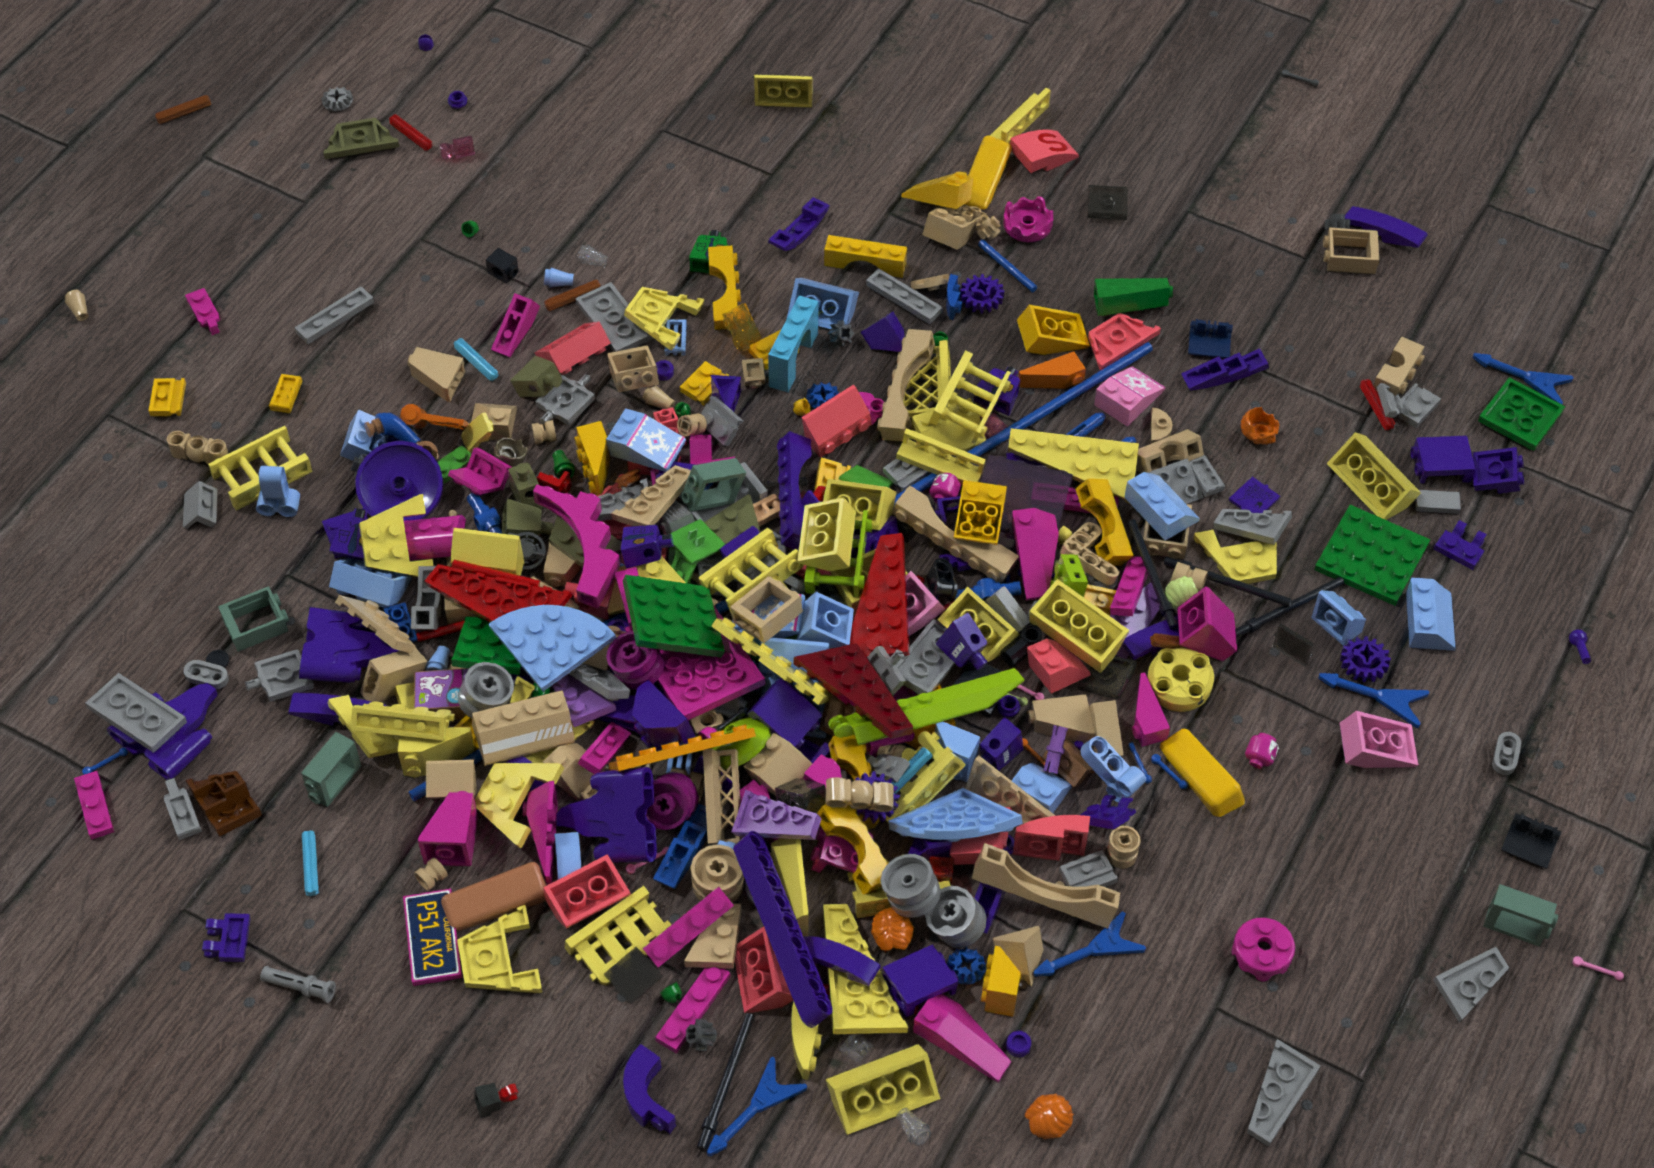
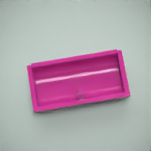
(431, 536)

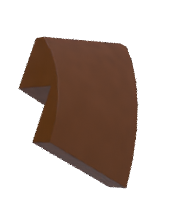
(224, 801)

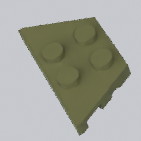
(358, 138)
(733, 520)
(567, 542)

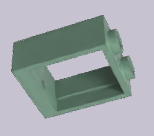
(727, 471)
(248, 604)
(331, 769)
(1521, 915)

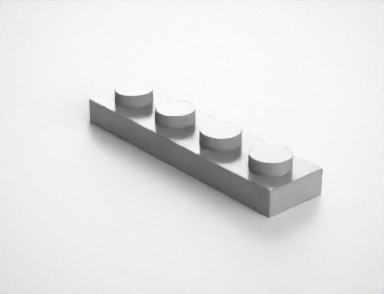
(904, 296)
(334, 315)

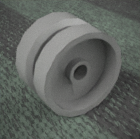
(484, 688)
(910, 885)
(957, 917)

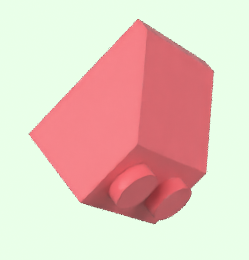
(1055, 665)

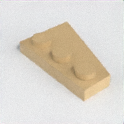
(717, 942)

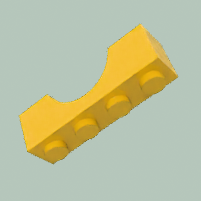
(887, 257)
(722, 266)
(1098, 499)
(852, 760)
(847, 825)

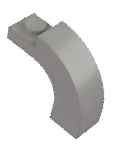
(428, 608)

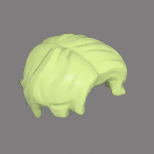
(1180, 591)

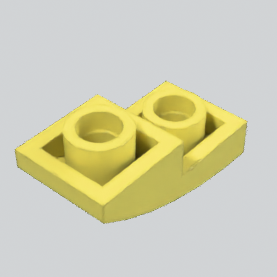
(477, 431)

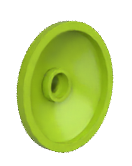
(746, 748)

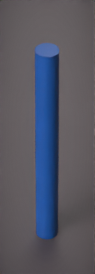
(1007, 265)

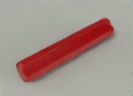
(410, 132)
(1374, 400)

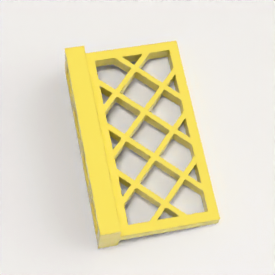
(942, 375)

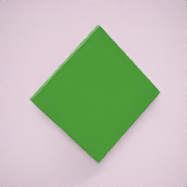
(861, 475)
(696, 541)

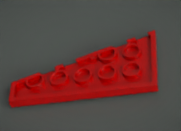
(489, 595)
(883, 603)

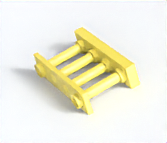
(950, 396)
(249, 492)
(745, 557)

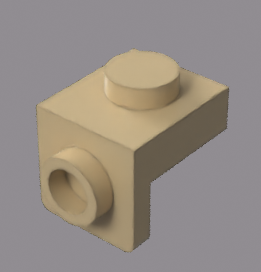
(753, 372)

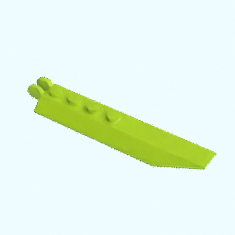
(934, 705)

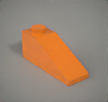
(1055, 373)

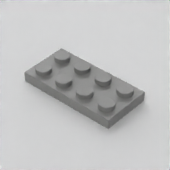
(608, 307)
(927, 662)
(136, 712)

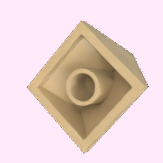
(450, 776)

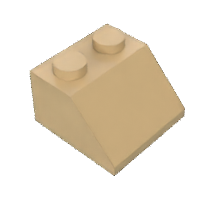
(777, 764)

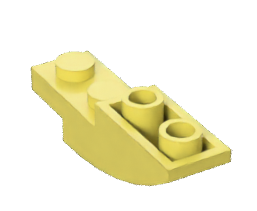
(804, 1043)

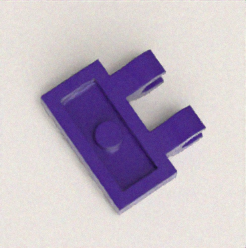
(1459, 549)
(1107, 815)
(233, 939)

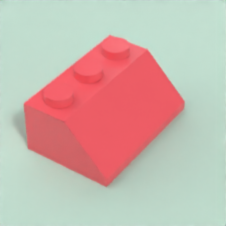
(575, 346)
(836, 421)
(585, 891)
(760, 975)

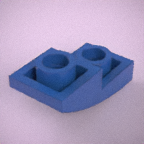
(953, 297)
(400, 615)

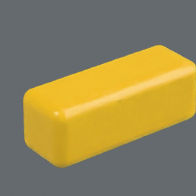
(988, 170)
(1203, 773)

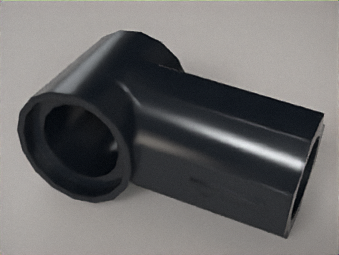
(1017, 649)

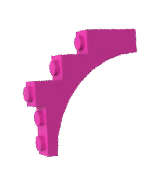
(594, 537)

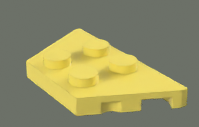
(656, 570)

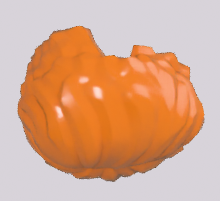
(1259, 426)
(892, 930)
(1049, 1116)

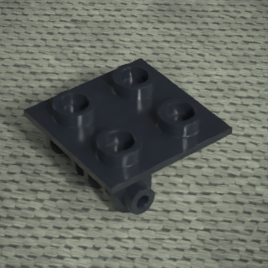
(1531, 840)

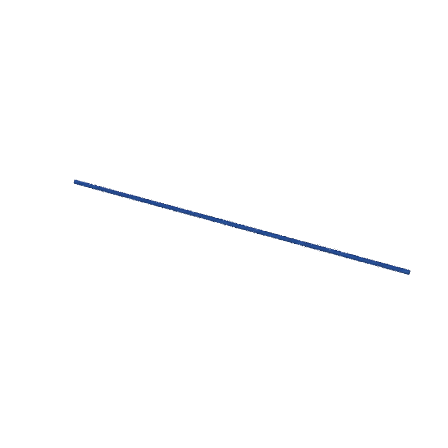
(979, 450)

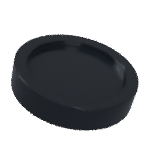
(218, 657)

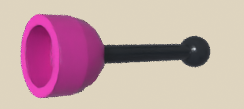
(705, 732)

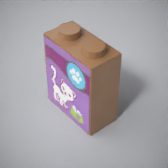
(439, 690)

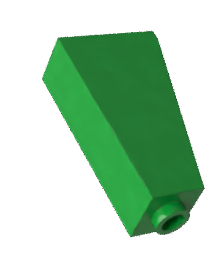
(1130, 294)

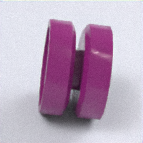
(632, 663)
(674, 800)

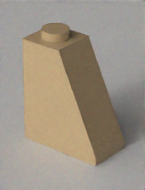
(437, 371)
(559, 568)
(389, 671)
(1066, 712)
(1107, 724)

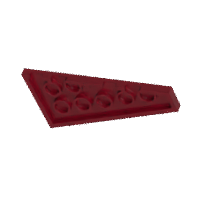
(855, 682)

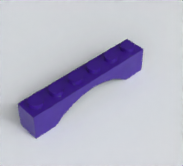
(792, 454)

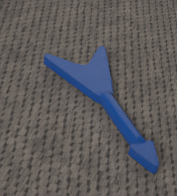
(1539, 381)
(1393, 699)
(1105, 943)
(766, 1095)

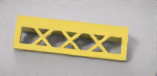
(1023, 116)
(939, 460)

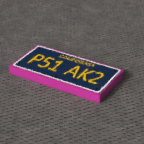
(431, 939)

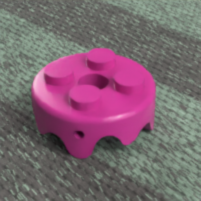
(1028, 210)
(1260, 962)

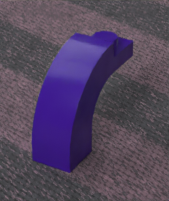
(637, 1075)

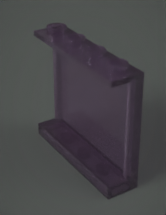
(1027, 488)

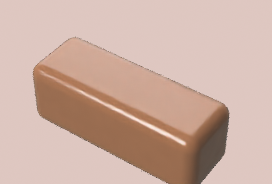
(495, 896)

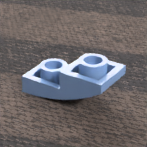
(567, 853)

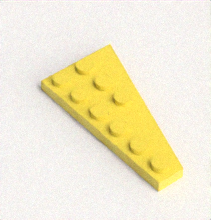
(1079, 456)
(778, 665)
(855, 1005)

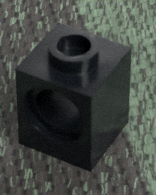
(502, 265)

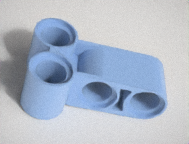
(275, 493)
(1123, 779)

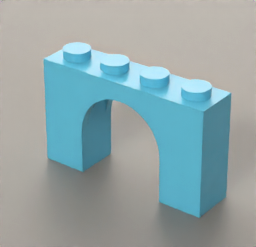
(798, 329)

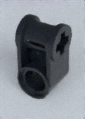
(942, 579)

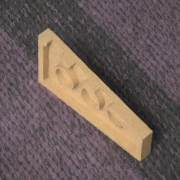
(654, 499)
(377, 621)
(996, 787)

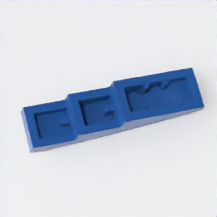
(683, 849)

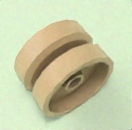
(717, 867)

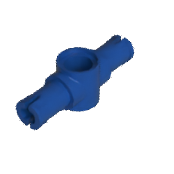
(485, 518)
(986, 587)

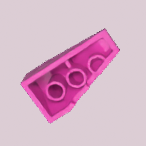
(1036, 546)
(541, 817)
(956, 1032)

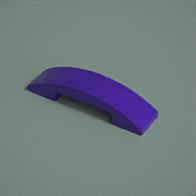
(801, 227)
(842, 958)

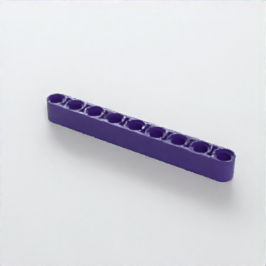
(783, 930)

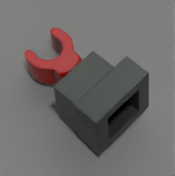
(489, 1099)

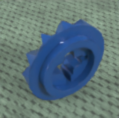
(814, 394)
(964, 975)

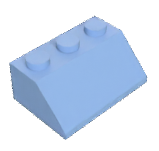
(828, 296)
(1159, 505)
(380, 586)
(1429, 615)
(789, 649)

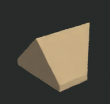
(1023, 949)

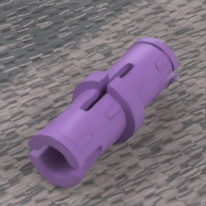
(1055, 749)

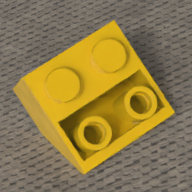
(1000, 984)

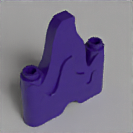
(338, 647)
(185, 743)
(617, 814)

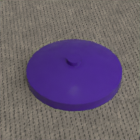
(396, 474)

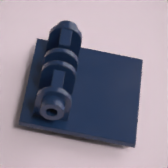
(1210, 339)

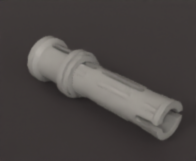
(307, 985)

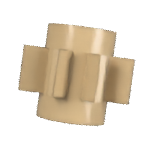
(988, 227)

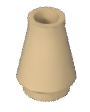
(77, 304)
(655, 396)

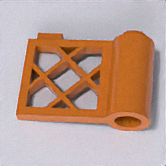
(418, 418)

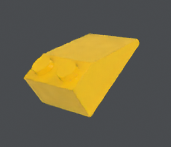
(946, 191)
(1051, 330)

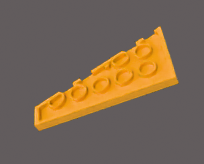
(673, 749)

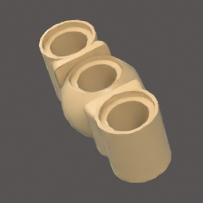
(196, 447)
(859, 794)

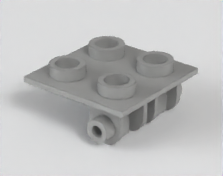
(1181, 480)

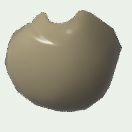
(510, 451)

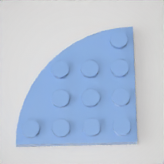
(551, 640)
(956, 818)

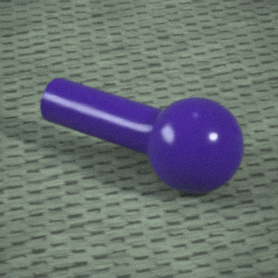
(1579, 639)

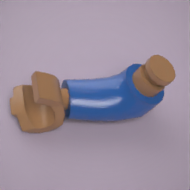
(393, 426)

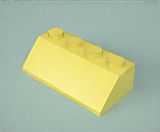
(1373, 477)
(1078, 625)
(789, 865)
(883, 1088)

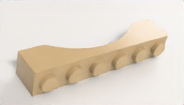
(916, 351)
(989, 559)
(1088, 903)

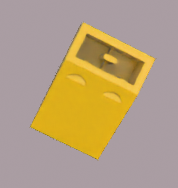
(593, 454)
(980, 512)

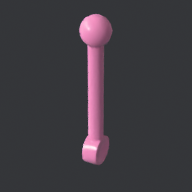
(1038, 696)
(631, 868)
(1578, 961)

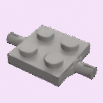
(566, 400)
(887, 668)
(280, 676)

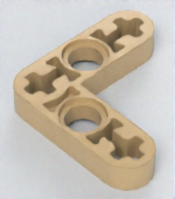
(1100, 568)

